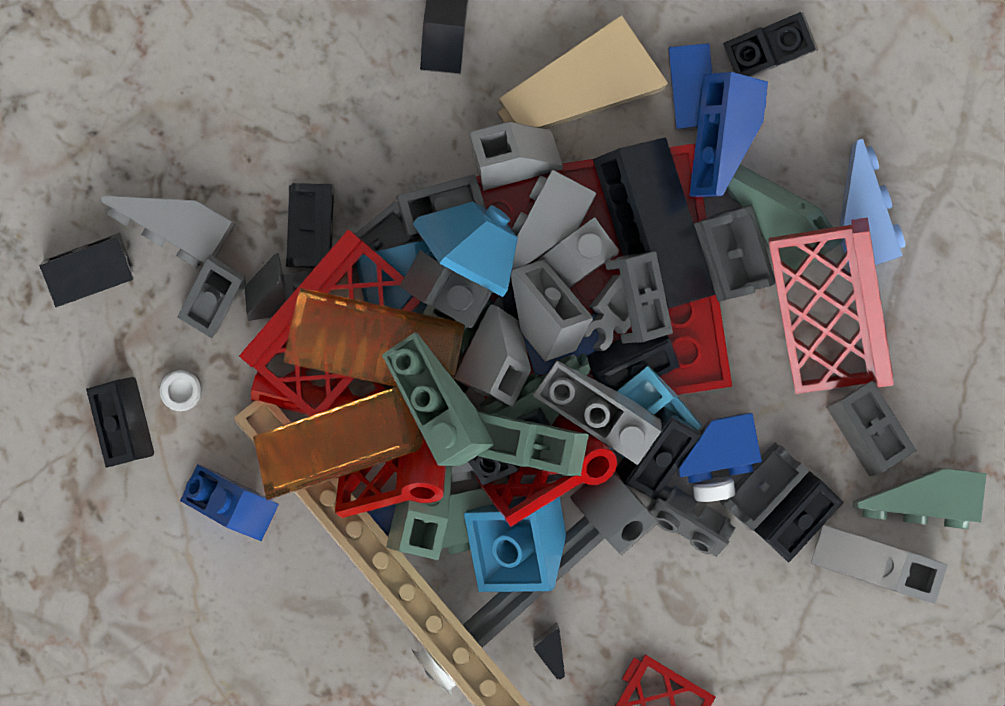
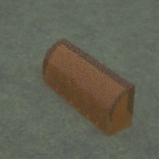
(353, 334)
(336, 443)

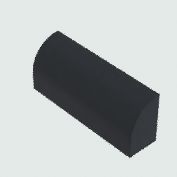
(654, 216)

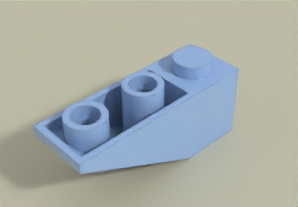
(867, 199)

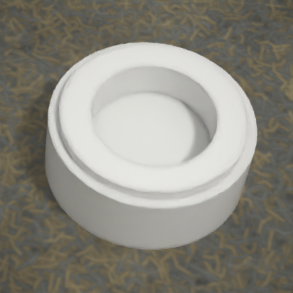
(181, 390)
(715, 489)

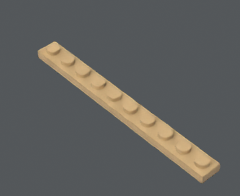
(398, 583)

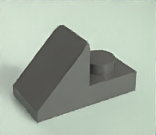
(436, 199)
(270, 289)
(445, 289)
(212, 296)

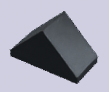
(443, 36)

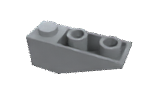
(554, 216)
(181, 222)
(600, 411)
(879, 564)

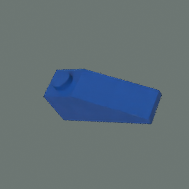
(727, 125)

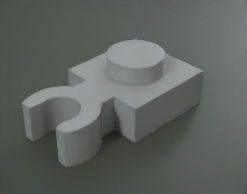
(611, 313)

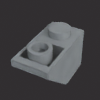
(513, 153)
(496, 358)

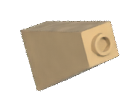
(587, 79)

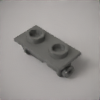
(706, 533)

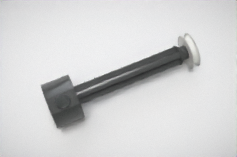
(609, 514)

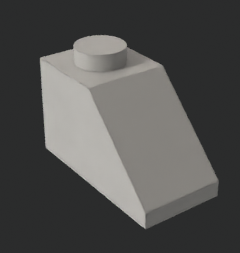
(581, 253)
(548, 310)

